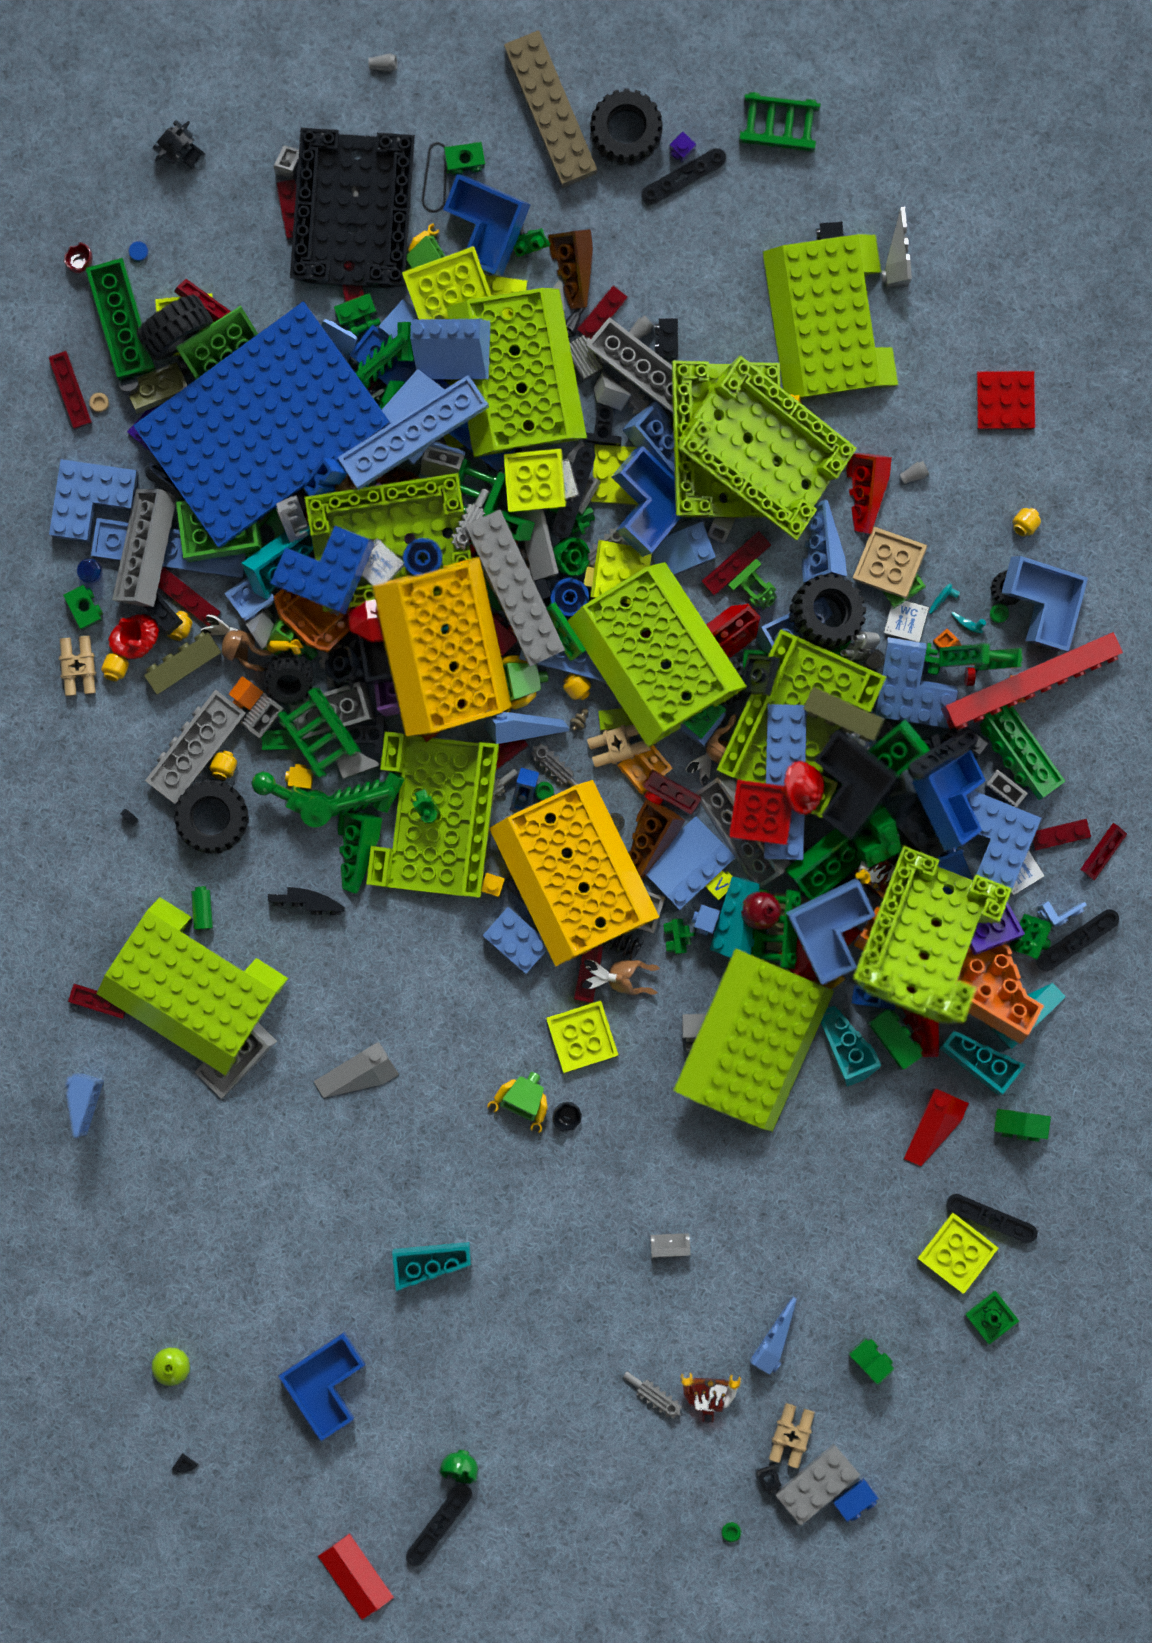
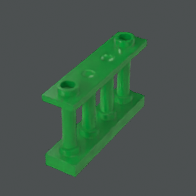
(786, 140)
(497, 482)
(980, 657)
(327, 715)
(789, 937)

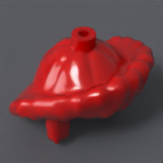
(134, 636)
(803, 787)

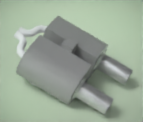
(862, 645)

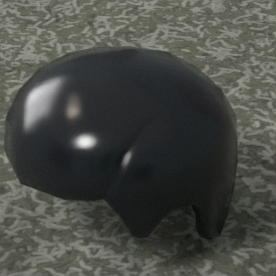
(569, 1110)

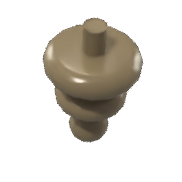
(580, 719)

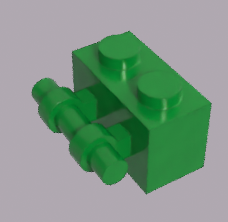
(356, 311)

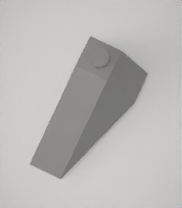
(362, 1071)

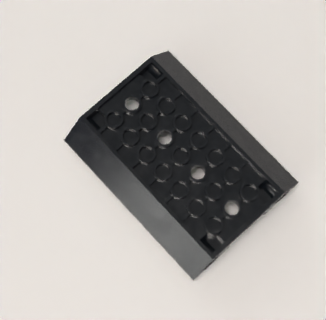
(327, 208)

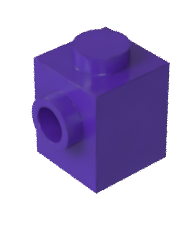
(682, 147)

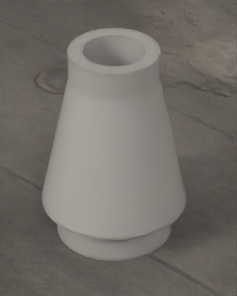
(384, 63)
(641, 327)
(915, 472)

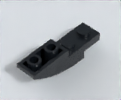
(314, 901)

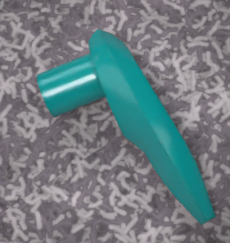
(948, 590)
(968, 624)

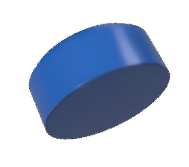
(138, 251)

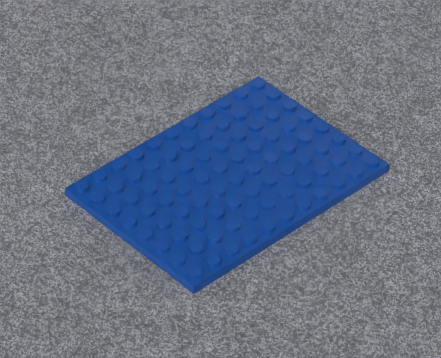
(260, 424)

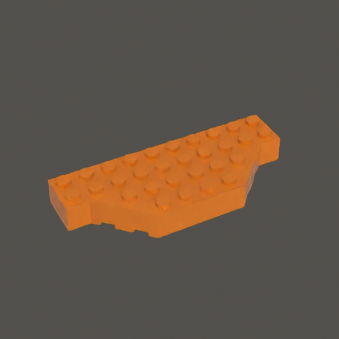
(998, 992)

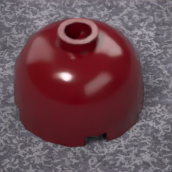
(761, 910)

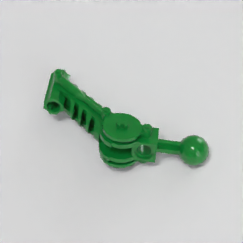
(399, 347)
(318, 808)

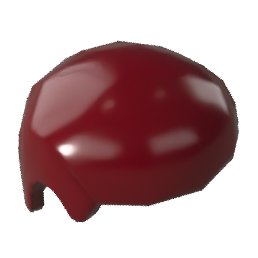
(78, 251)

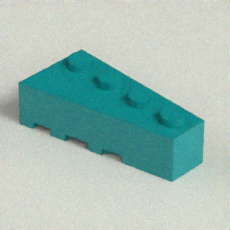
(731, 929)

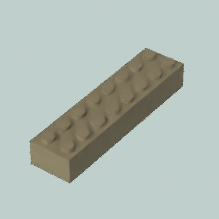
(550, 109)

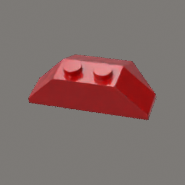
(365, 621)
(735, 628)

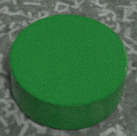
(999, 613)
(544, 790)
(731, 1532)

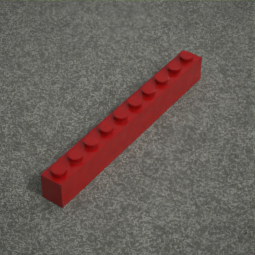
(1032, 680)

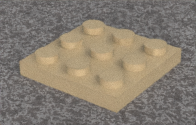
(890, 562)

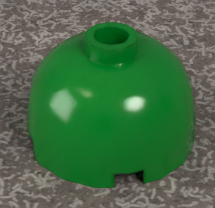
(571, 556)
(460, 1467)

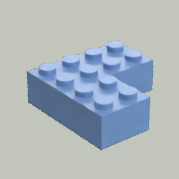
(80, 489)
(1055, 596)
(904, 693)
(1009, 836)
(821, 924)

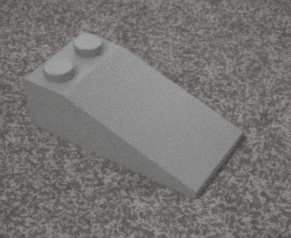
(350, 705)
(250, 1054)

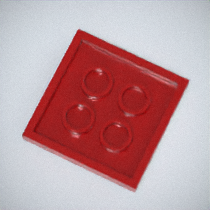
(1005, 400)
(760, 813)

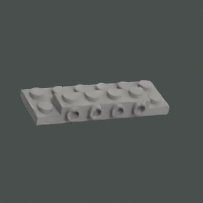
(195, 746)

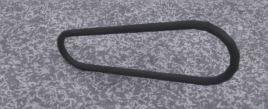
(425, 180)

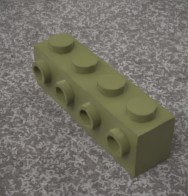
(182, 663)
(844, 714)

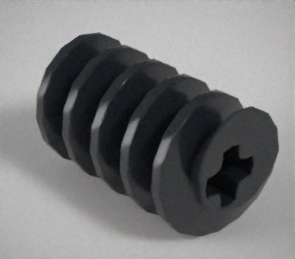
(626, 944)

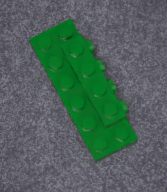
(1021, 751)

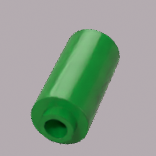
(201, 908)

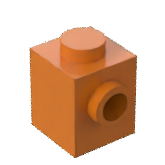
(245, 693)

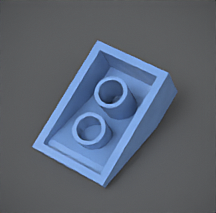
(685, 549)

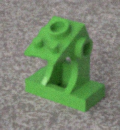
(747, 578)

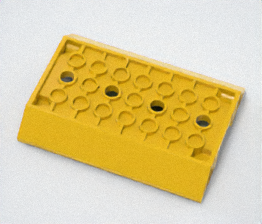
(422, 654)
(551, 881)

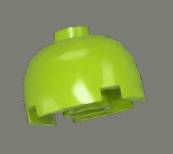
(177, 1360)

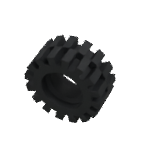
(996, 590)

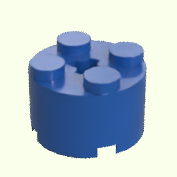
(415, 549)
(574, 588)

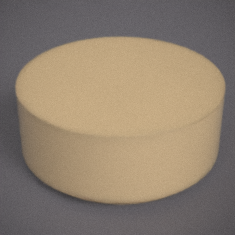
(99, 402)

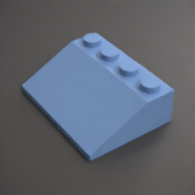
(451, 347)
(412, 394)
(689, 863)
(82, 1100)

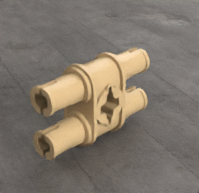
(87, 671)
(611, 738)
(797, 1444)

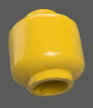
(1026, 522)
(184, 629)
(114, 667)
(577, 686)
(223, 765)

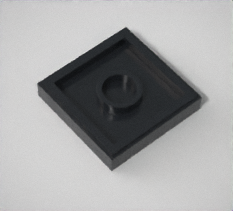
(760, 674)

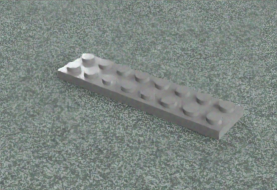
(514, 587)

